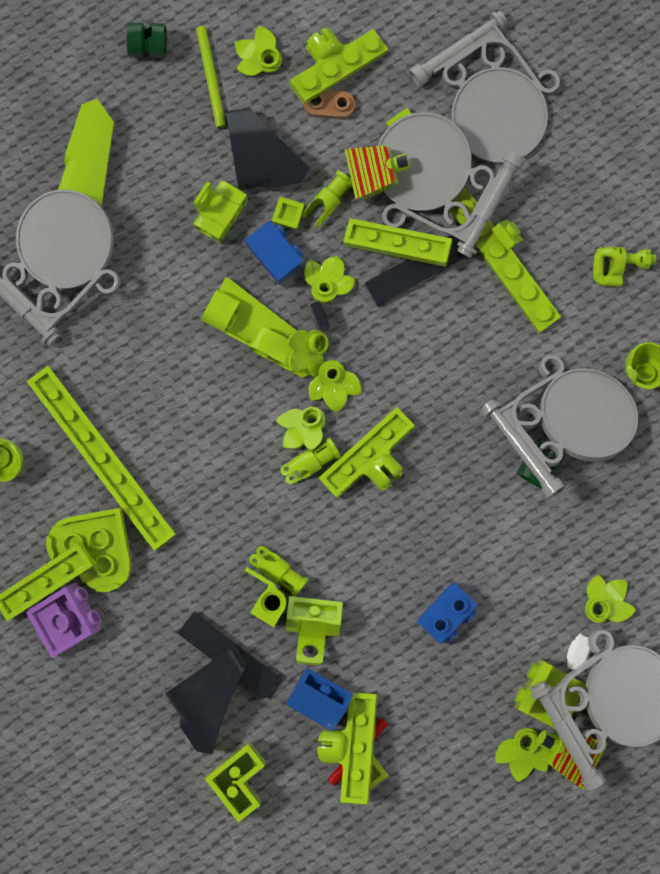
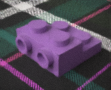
(64, 619)

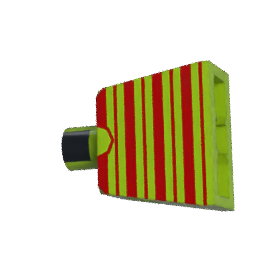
(374, 169)
(559, 758)

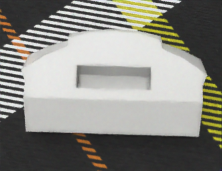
(578, 652)

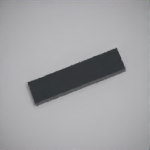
(407, 275)
(214, 643)

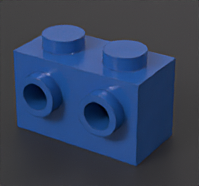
(274, 252)
(447, 613)
(317, 700)

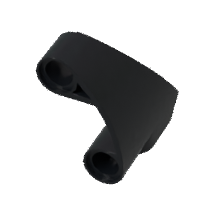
(260, 154)
(205, 698)

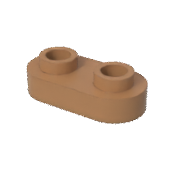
(328, 107)

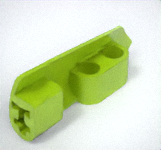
(88, 152)
(250, 322)

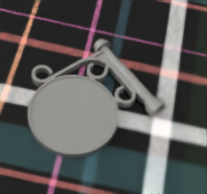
(498, 105)
(439, 172)
(63, 244)
(581, 414)
(619, 698)

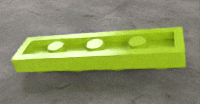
(397, 242)
(45, 580)

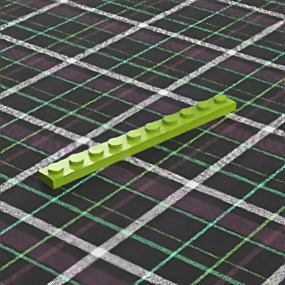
(505, 264)

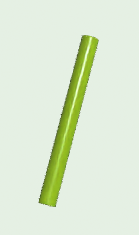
(211, 77)

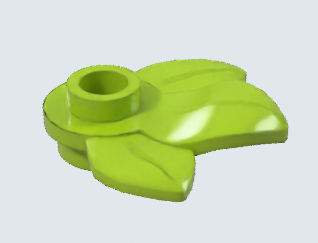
(256, 51)
(328, 275)
(307, 351)
(334, 389)
(299, 429)
(610, 597)
(521, 758)

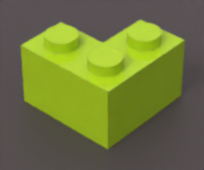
(231, 783)

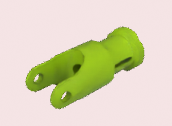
(329, 197)
(309, 462)
(278, 570)

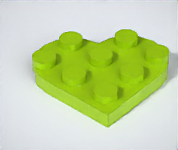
(105, 540)

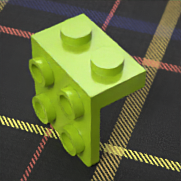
(544, 672)

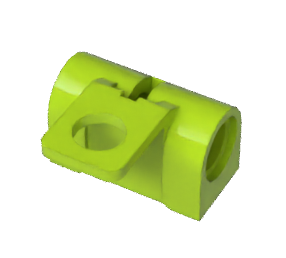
(218, 209)
(260, 609)
(313, 621)

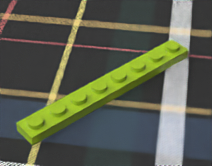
(101, 458)

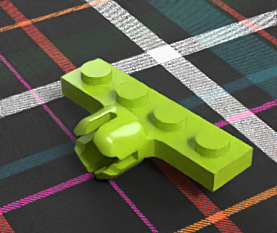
(335, 62)
(370, 456)
(353, 749)

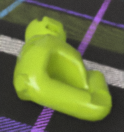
(617, 263)

